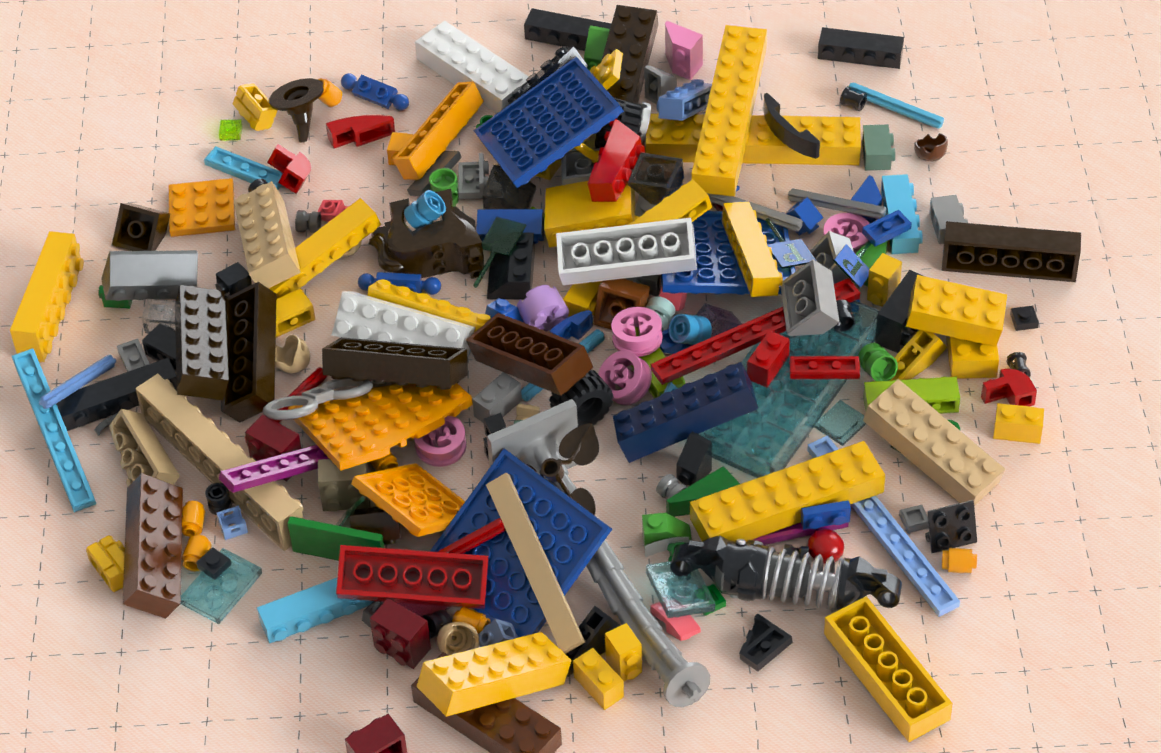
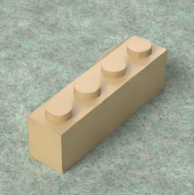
(140, 448)

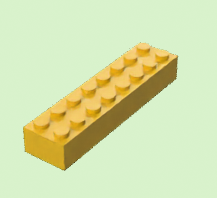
(777, 498)

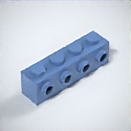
(684, 100)

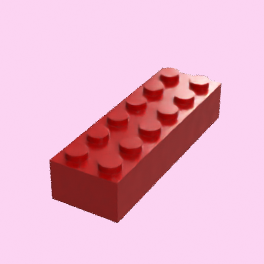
(412, 576)

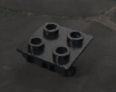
(951, 526)

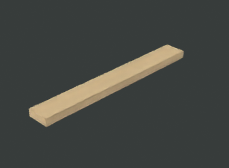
(535, 563)

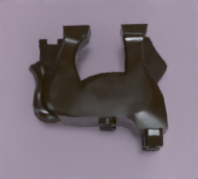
(432, 248)

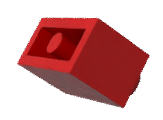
(768, 358)

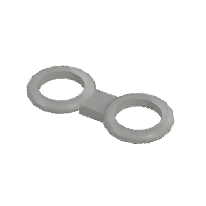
(315, 396)

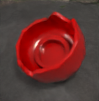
(826, 543)

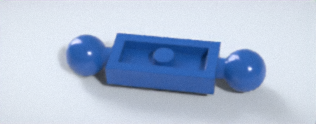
(374, 91)
(412, 281)

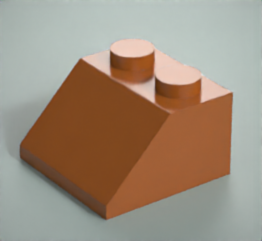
(616, 296)

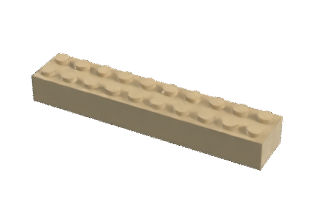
(213, 452)

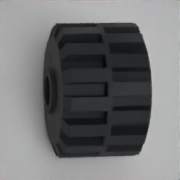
(630, 117)

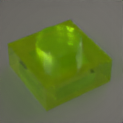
(230, 129)

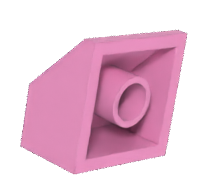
(683, 50)

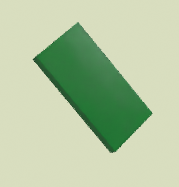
(325, 539)

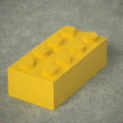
(956, 310)
(971, 359)

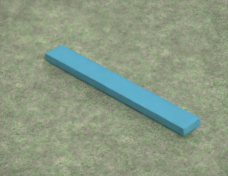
(54, 432)

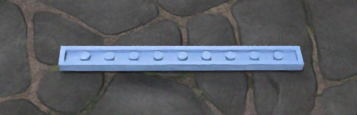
(898, 544)

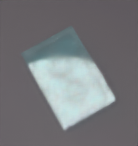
(680, 593)
(219, 596)

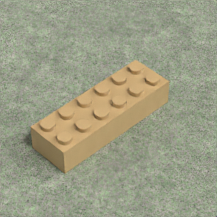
(266, 236)
(933, 444)

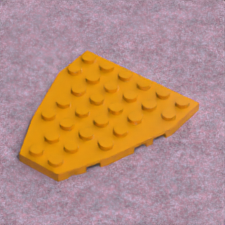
(386, 416)

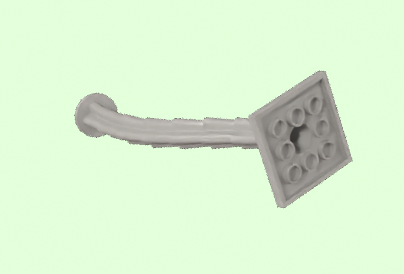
(533, 443)

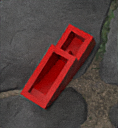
(359, 129)

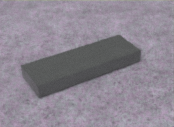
(445, 160)

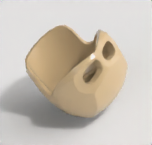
(292, 356)
(465, 638)

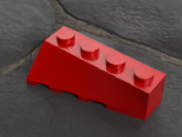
(614, 163)

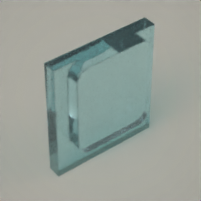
(841, 423)

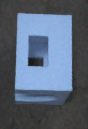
(234, 518)

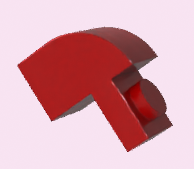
(294, 167)
(1011, 385)

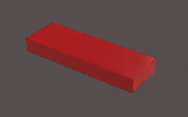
(824, 367)

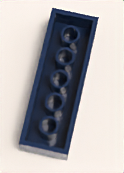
(686, 409)

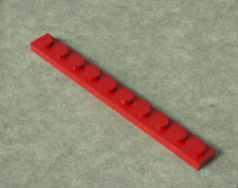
(733, 340)

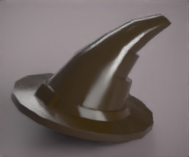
(298, 100)

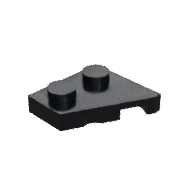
(763, 643)

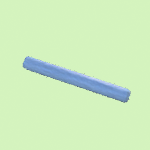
(77, 381)

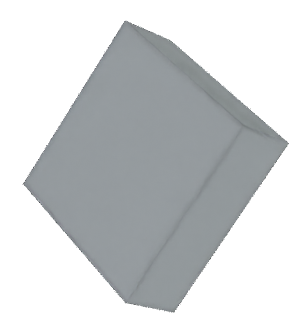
(914, 518)

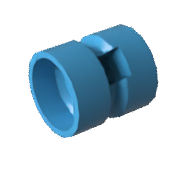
(425, 210)
(689, 329)

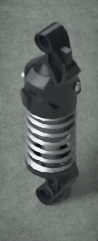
(755, 570)

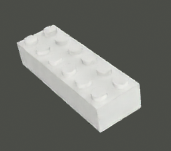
(465, 60)
(626, 251)
(380, 320)

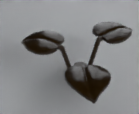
(578, 446)

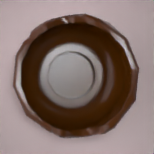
(931, 148)

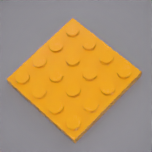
(411, 497)

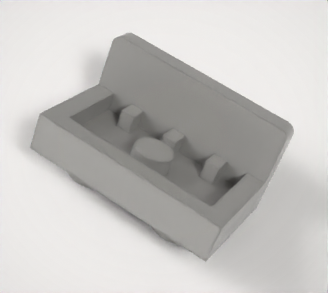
(472, 178)

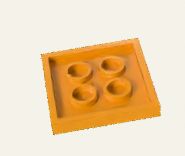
(201, 207)

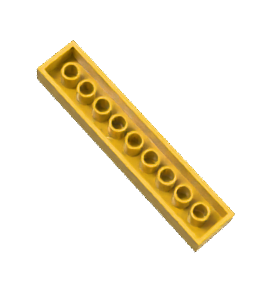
(729, 110)
(837, 136)

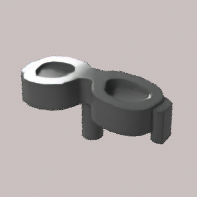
(104, 423)

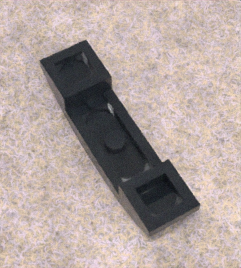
(801, 142)

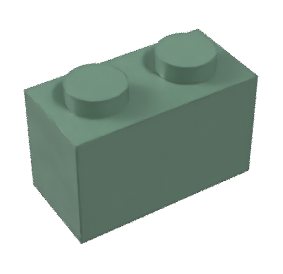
(877, 147)

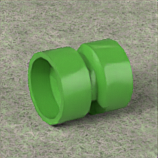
(445, 179)
(877, 362)

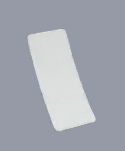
(660, 546)

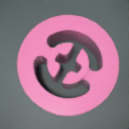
(850, 226)
(649, 328)
(633, 384)
(449, 448)

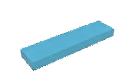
(241, 167)

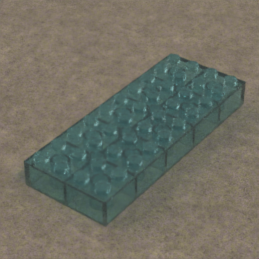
(789, 407)

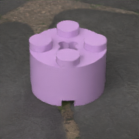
(543, 308)

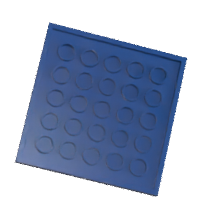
(548, 122)
(716, 262)
(563, 526)

